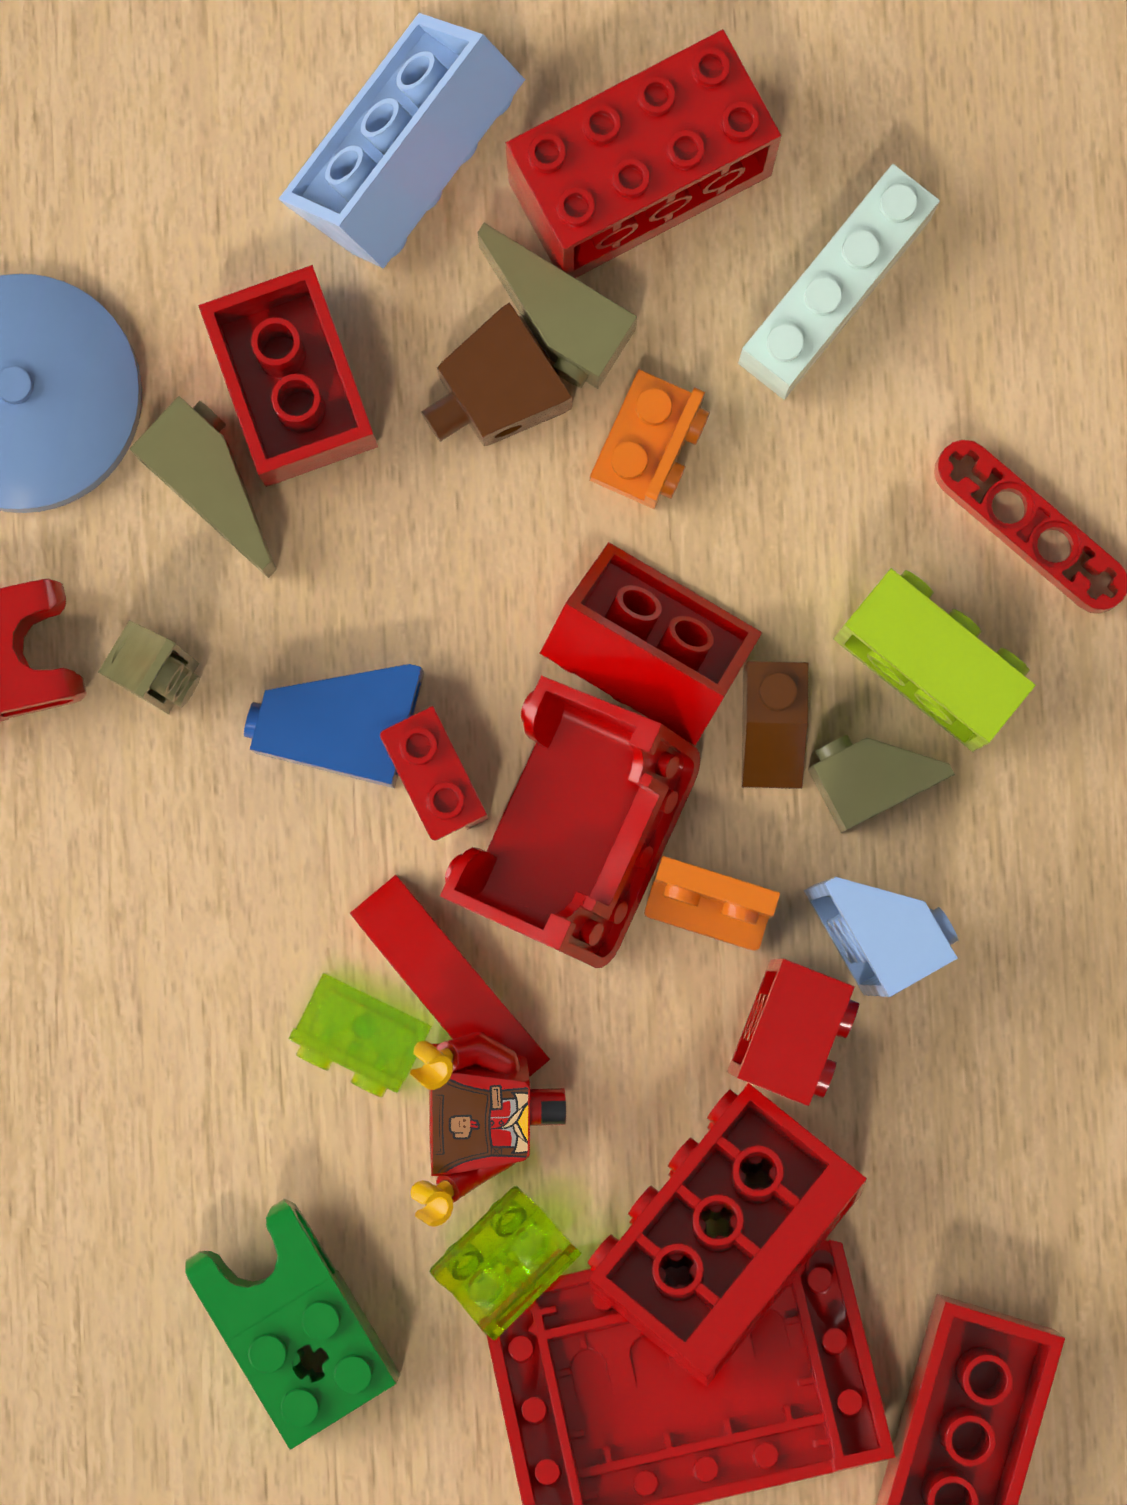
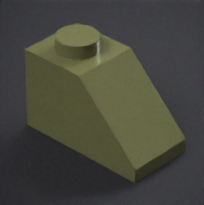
(871, 778)

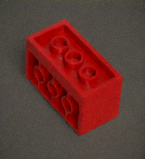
(643, 156)
(769, 1228)

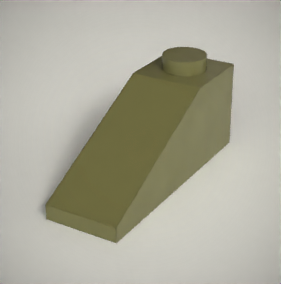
(568, 318)
(201, 469)

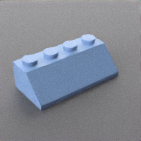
(403, 138)
(883, 934)

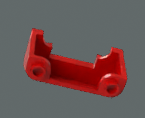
(579, 825)

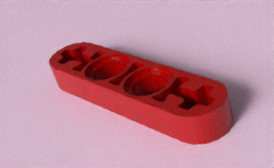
(1024, 534)

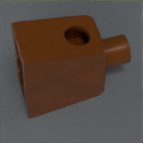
(497, 383)

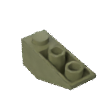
(151, 668)

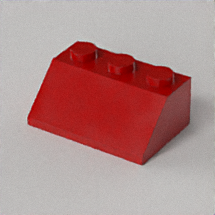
(650, 643)

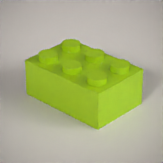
(936, 659)

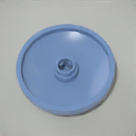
(63, 393)

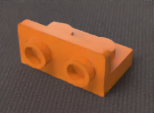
(648, 439)
(710, 903)

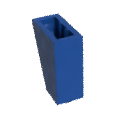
(336, 722)

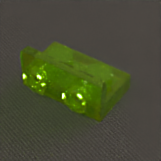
(359, 1035)
(505, 1261)

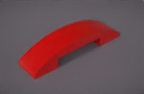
(440, 971)

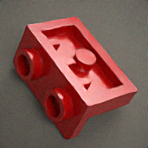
(433, 774)

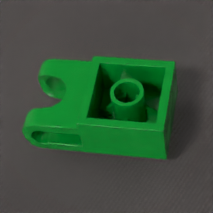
(293, 1308)

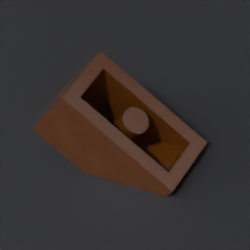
(774, 724)

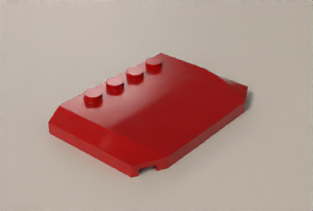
(619, 1422)

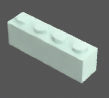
(838, 281)

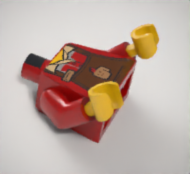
(476, 1116)

